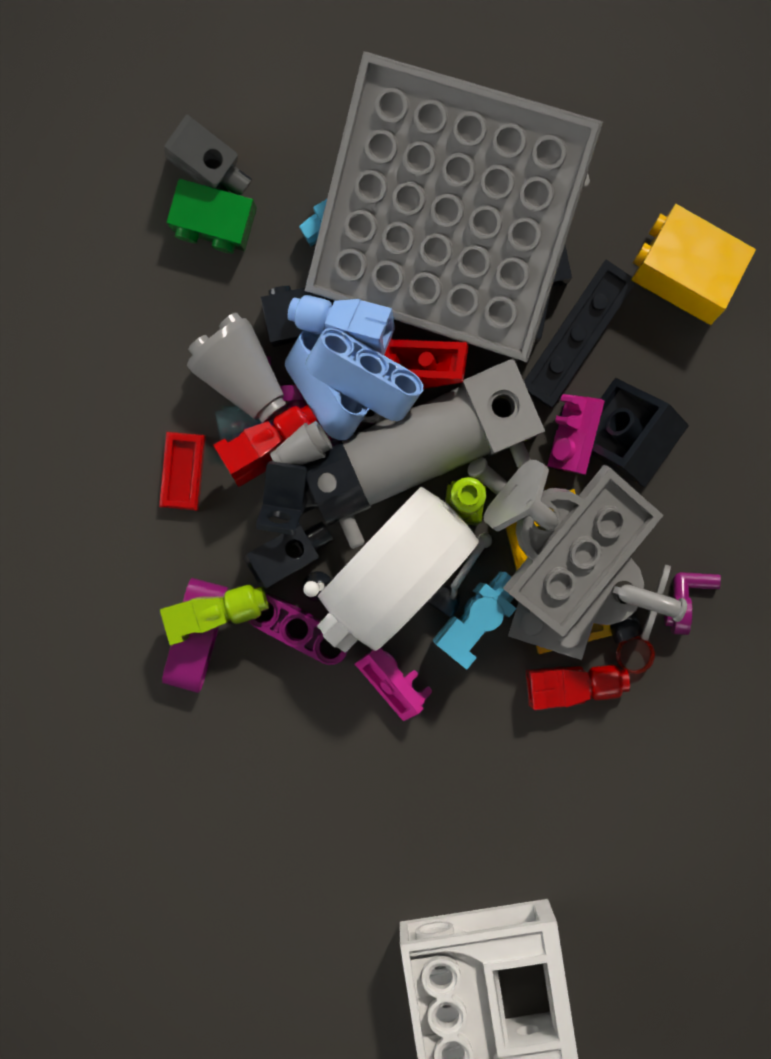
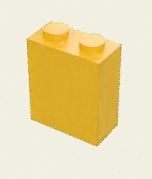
(692, 263)

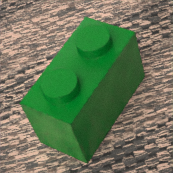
(211, 216)

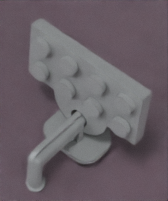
(577, 539)
(602, 610)

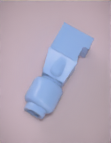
(360, 319)

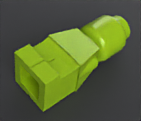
(467, 499)
(209, 612)

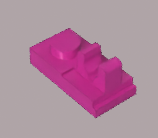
(575, 433)
(388, 680)

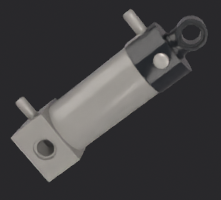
(421, 446)

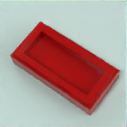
(182, 471)

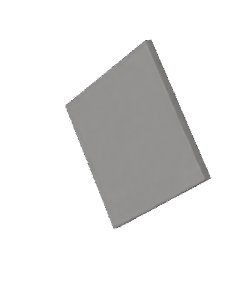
(451, 204)

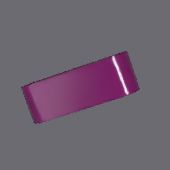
(278, 628)
(190, 659)

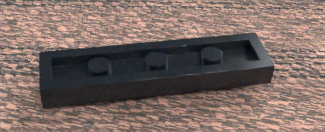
(578, 333)

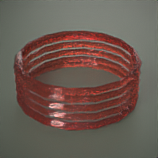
(646, 667)

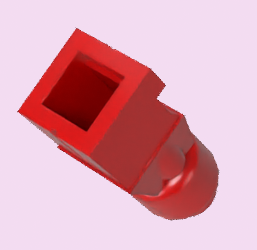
(250, 452)
(574, 685)

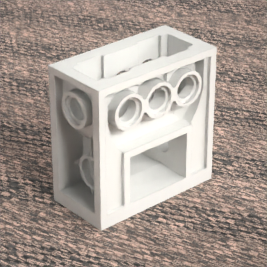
(457, 991)

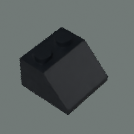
(636, 431)

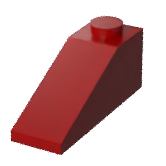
(432, 361)

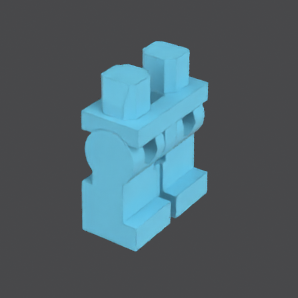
(481, 614)

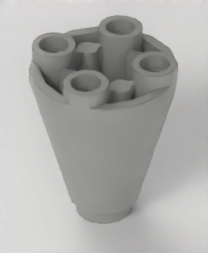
(238, 368)

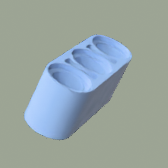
(363, 374)
(333, 410)

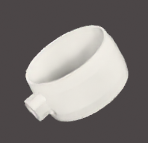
(395, 572)

